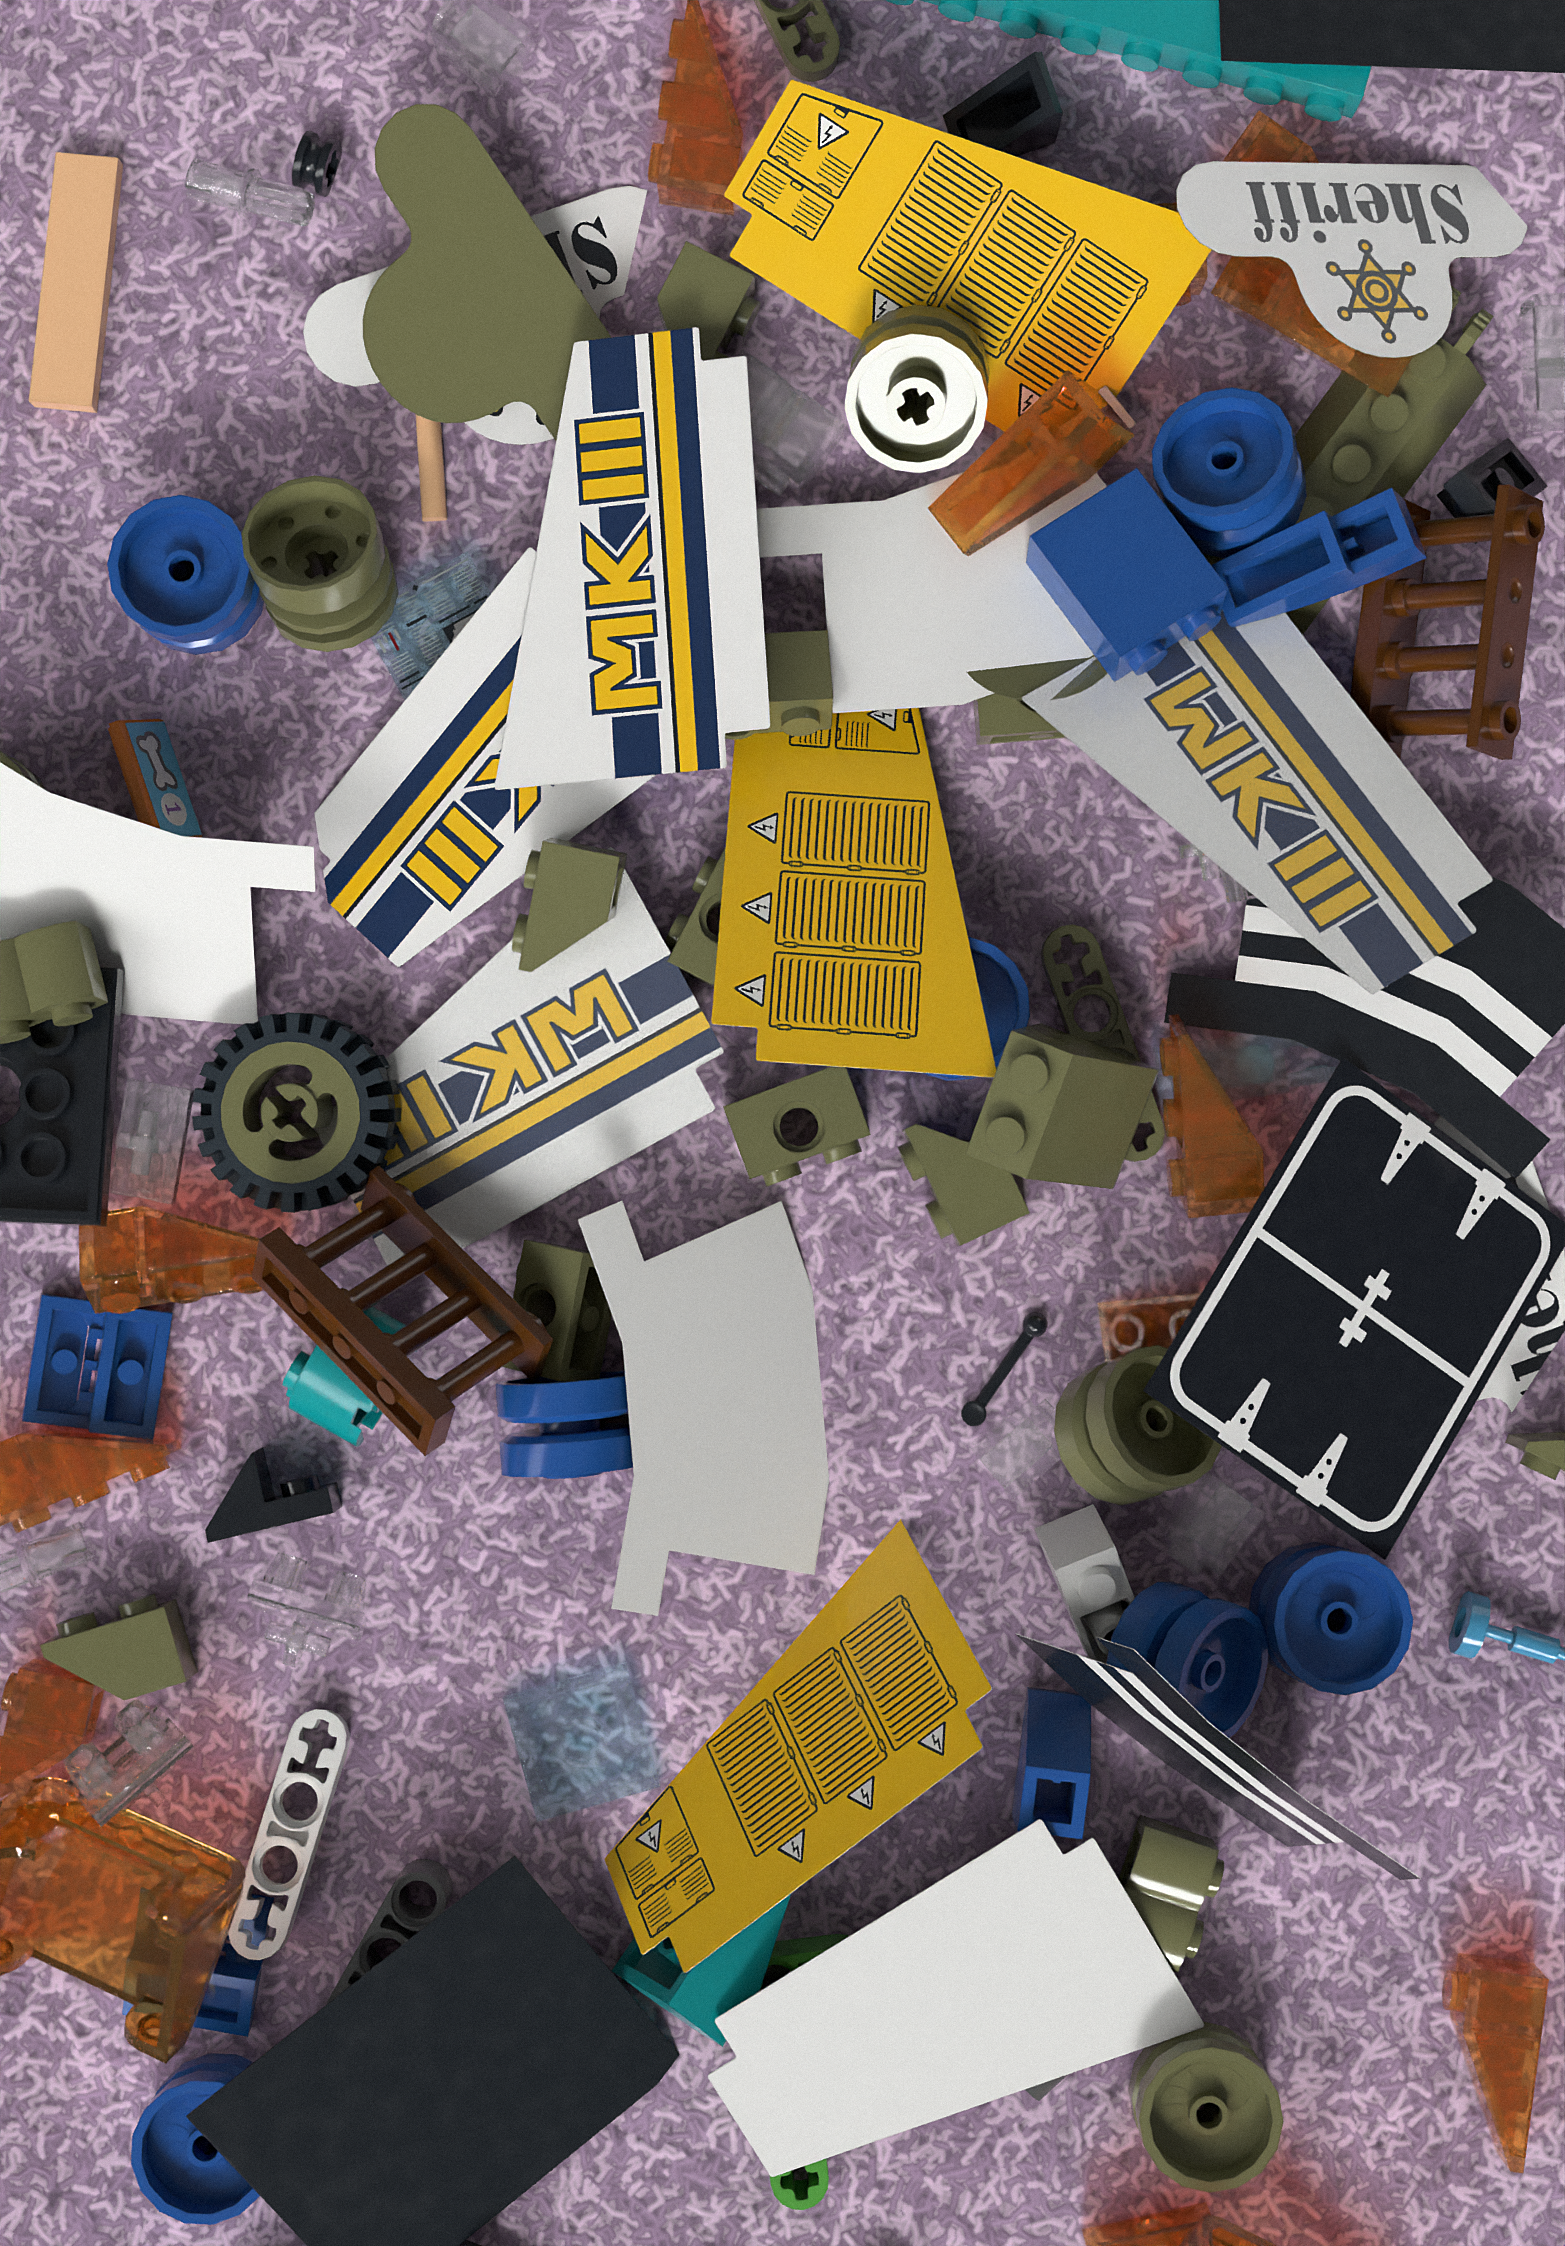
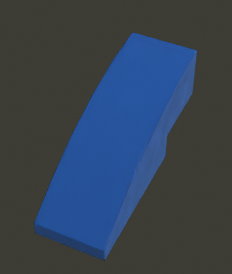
(1319, 559)

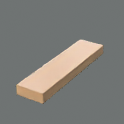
(76, 282)

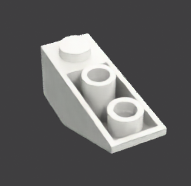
(1087, 1576)

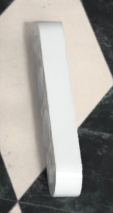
(283, 1830)

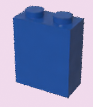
(1127, 576)

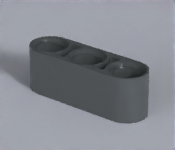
(398, 1917)

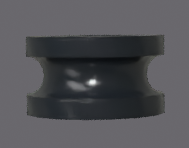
(316, 163)

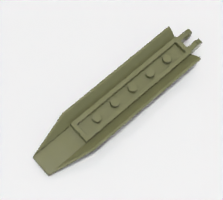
(1371, 443)

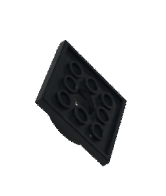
(62, 1135)

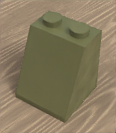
(1061, 1109)

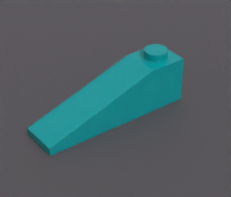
(711, 1986)

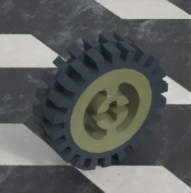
(255, 1155)

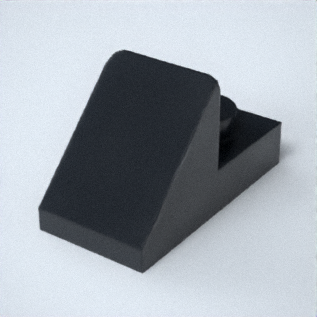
(1476, 485)
(254, 1507)

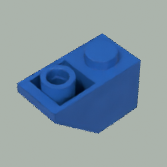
(1053, 1762)

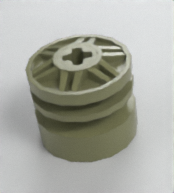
(320, 563)

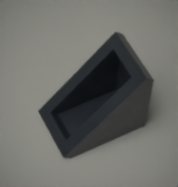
(1011, 112)

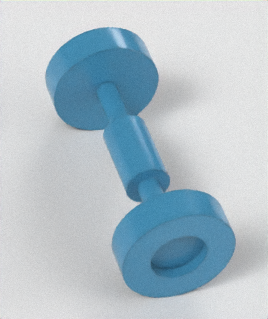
(1472, 1626)

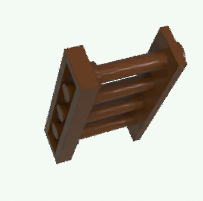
(1389, 621)
(380, 1360)

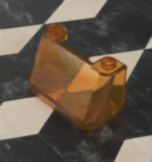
(115, 1907)

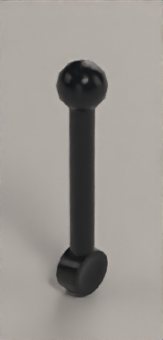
(974, 1412)

